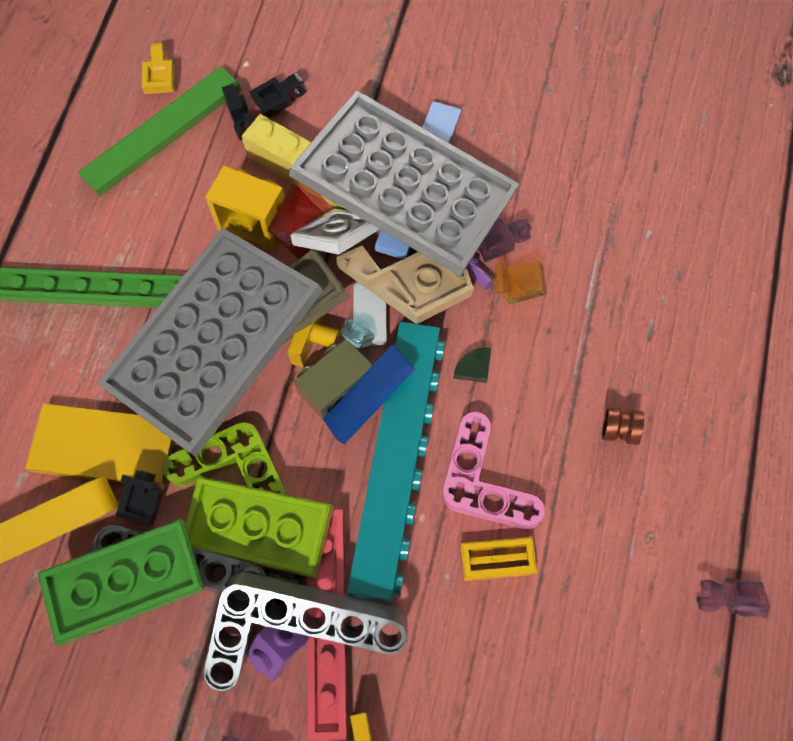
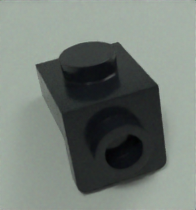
(140, 497)

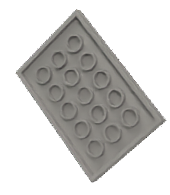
(405, 181)
(210, 339)

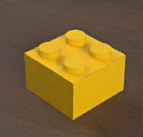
(245, 205)

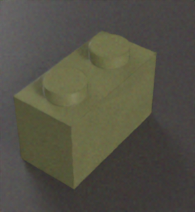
(331, 377)

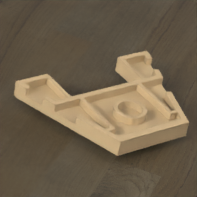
(411, 286)

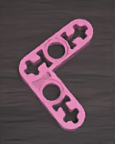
(470, 481)

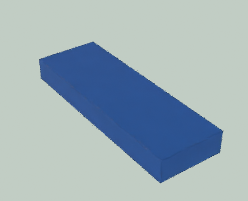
(368, 394)

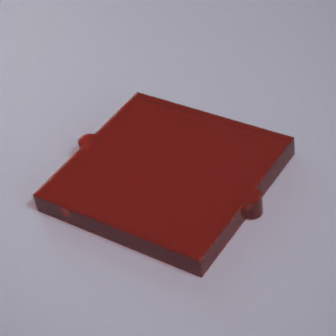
(293, 214)

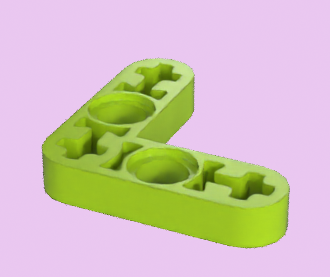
(242, 456)

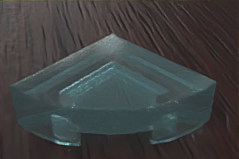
(357, 334)

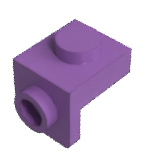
(274, 649)

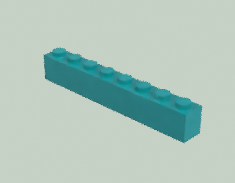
(395, 470)

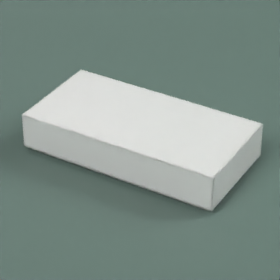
(370, 313)

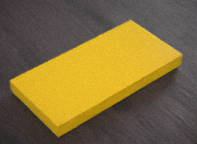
(96, 444)

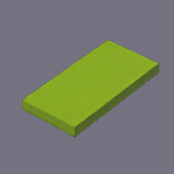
(258, 526)

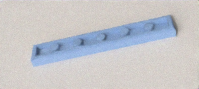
(442, 123)

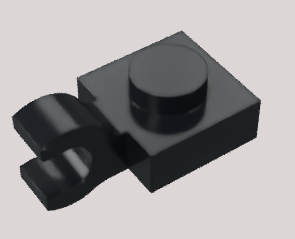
(275, 96)
(237, 107)

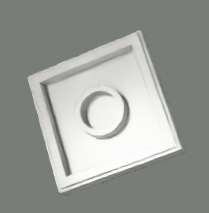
(333, 232)

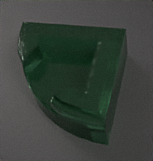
(474, 366)

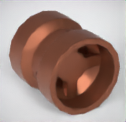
(626, 426)

